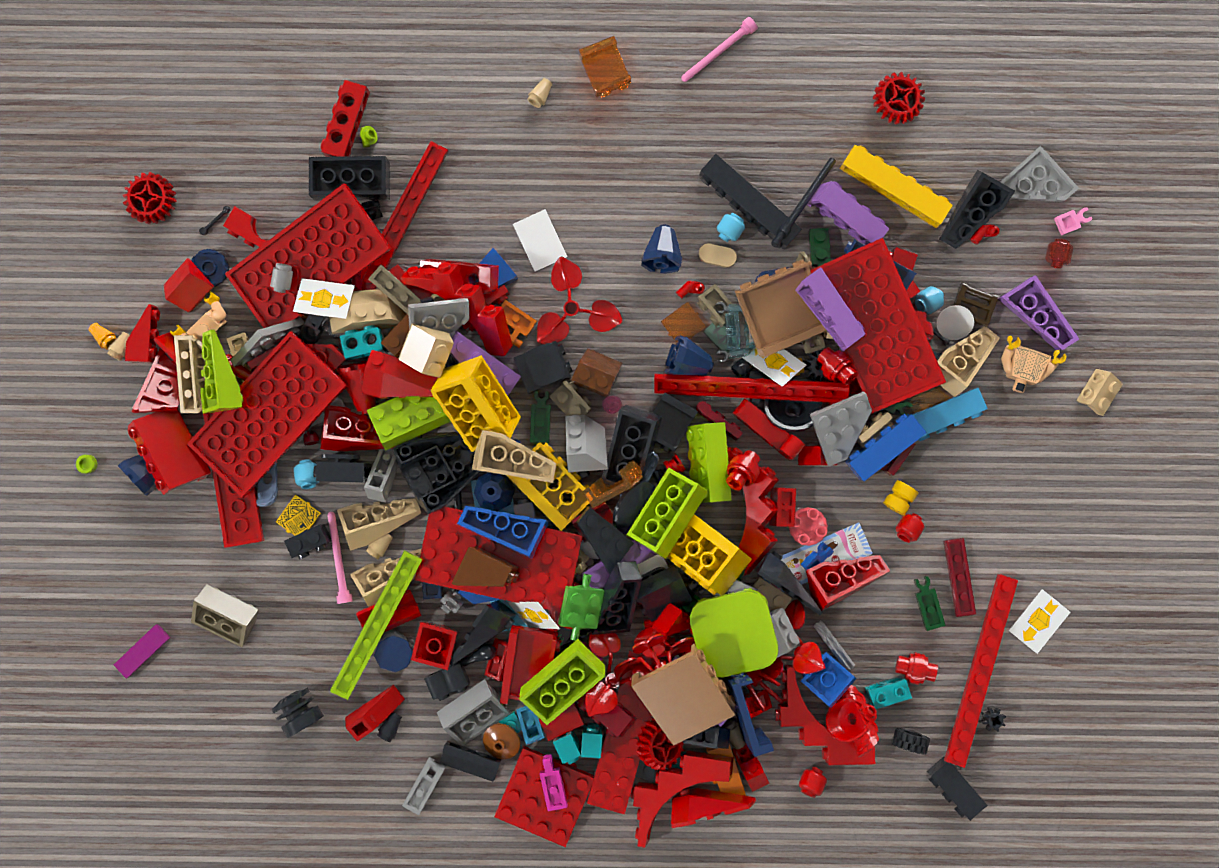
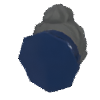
(393, 651)

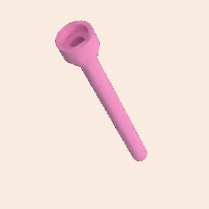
(748, 26)
(343, 594)

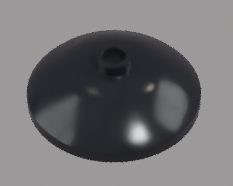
(778, 413)
(631, 505)

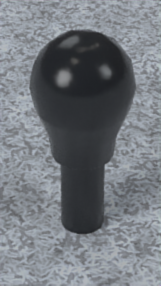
(484, 653)

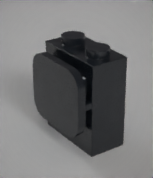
(543, 366)
(341, 469)
(659, 589)

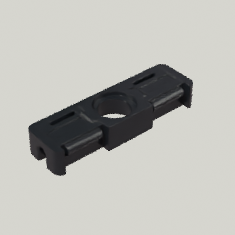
(317, 323)

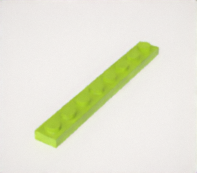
(375, 625)

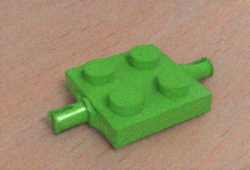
(581, 607)

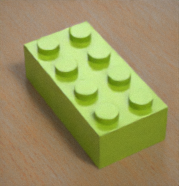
(406, 419)
(709, 460)
(667, 513)
(562, 682)

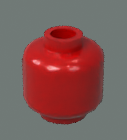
(910, 528)
(812, 782)

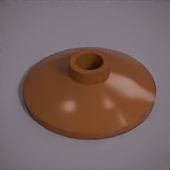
(506, 737)

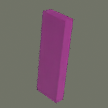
(142, 651)

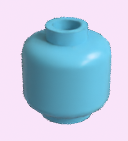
(730, 227)
(929, 300)
(304, 474)

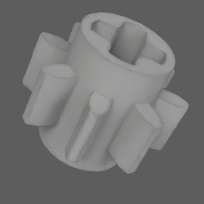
(451, 601)

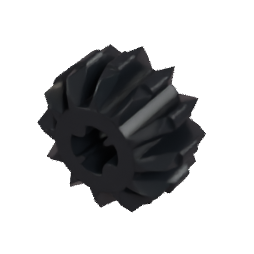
(811, 367)

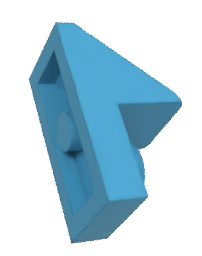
(530, 725)

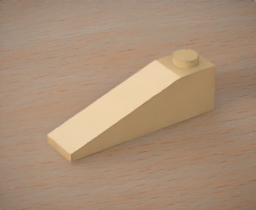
(965, 358)
(505, 456)
(369, 523)
(373, 578)

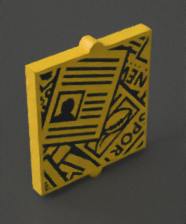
(298, 516)

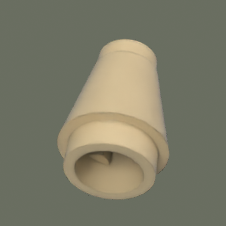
(539, 94)
(118, 347)
(379, 547)

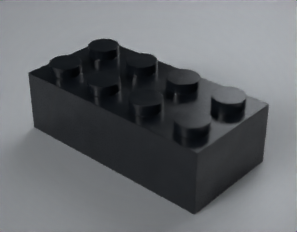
(364, 175)
(631, 441)

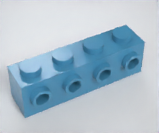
(951, 412)

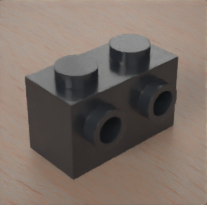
(311, 539)

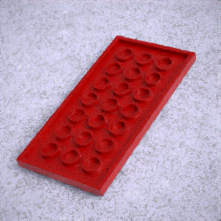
(323, 244)
(894, 353)
(276, 409)
(539, 578)

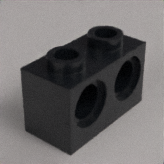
(712, 737)

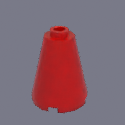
(353, 376)

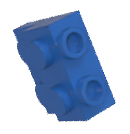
(830, 682)

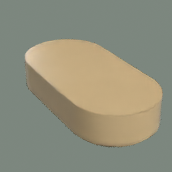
(717, 255)

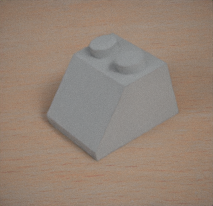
(784, 632)

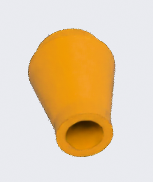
(102, 336)

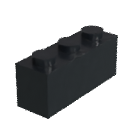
(956, 789)

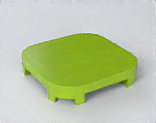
(735, 632)

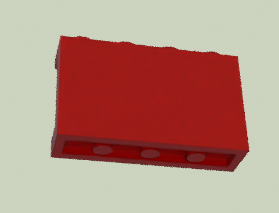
(163, 444)
(527, 654)

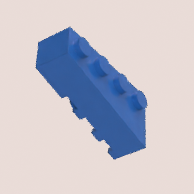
(885, 447)
(509, 530)

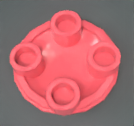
(809, 526)

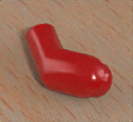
(984, 231)
(690, 287)

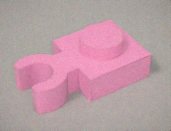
(1071, 221)

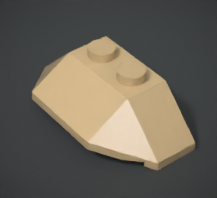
(368, 309)
(189, 367)

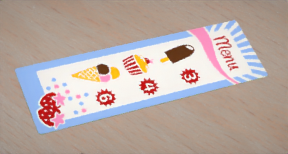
(846, 544)

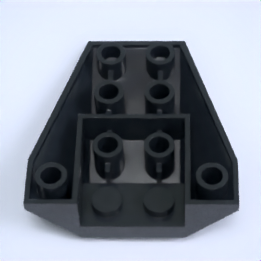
(431, 471)

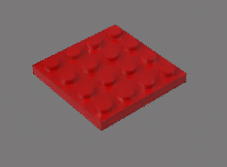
(525, 802)

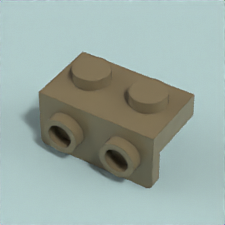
(707, 303)

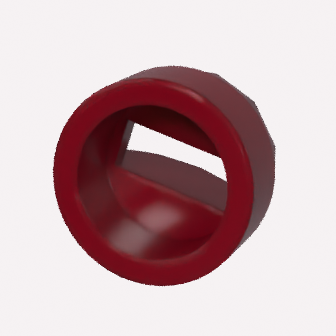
(310, 438)

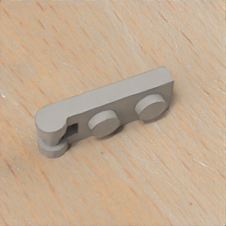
(423, 786)

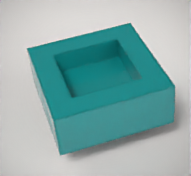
(513, 721)

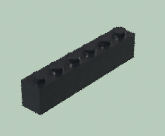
(746, 199)

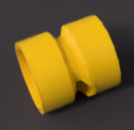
(901, 496)

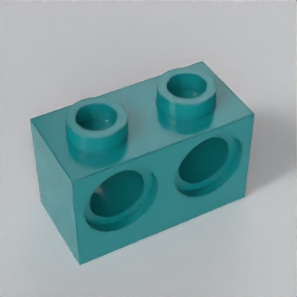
(363, 348)
(888, 692)
(591, 740)
(568, 747)

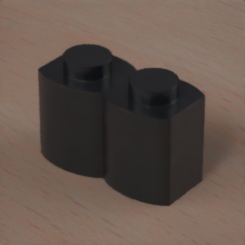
(447, 681)

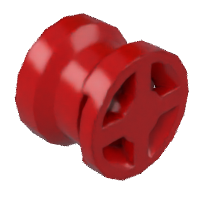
(672, 464)

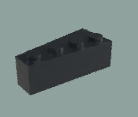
(619, 599)

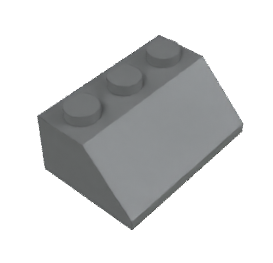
(585, 444)
(472, 713)

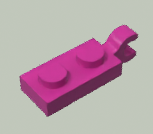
(552, 785)

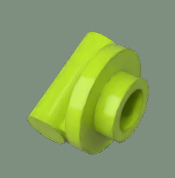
(368, 136)

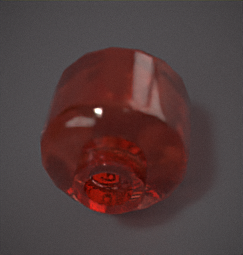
(1059, 253)

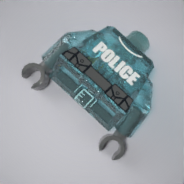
(737, 333)

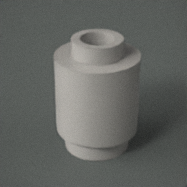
(281, 277)

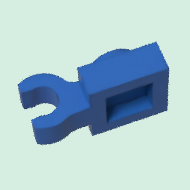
(817, 558)

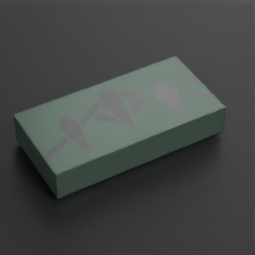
(717, 336)

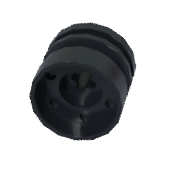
(297, 712)

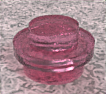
(611, 404)

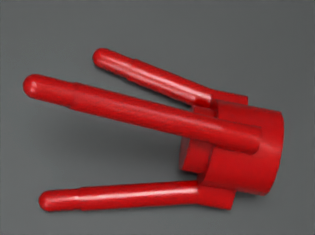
(757, 680)

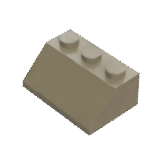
(223, 615)

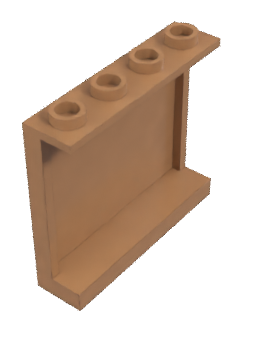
(776, 310)
(685, 696)

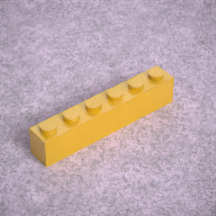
(896, 186)

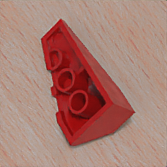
(390, 377)
(348, 431)
(837, 580)
(697, 803)

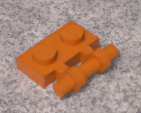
(519, 321)

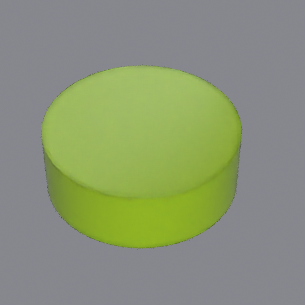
(86, 464)

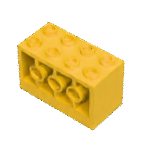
(475, 401)
(550, 499)
(708, 557)

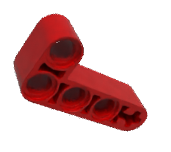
(783, 442)

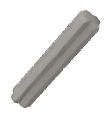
(834, 646)

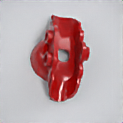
(853, 721)

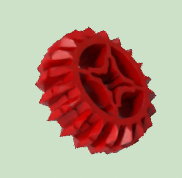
(905, 111)
(150, 213)
(656, 741)

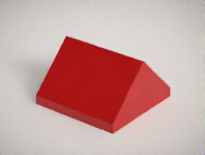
(187, 286)
(434, 645)

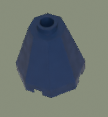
(662, 251)
(687, 358)
(136, 470)
(503, 493)

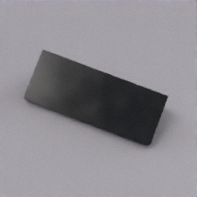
(470, 761)

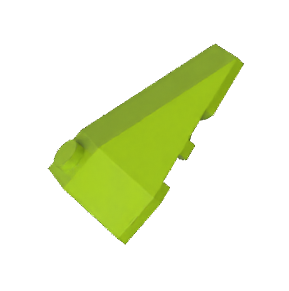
(221, 386)

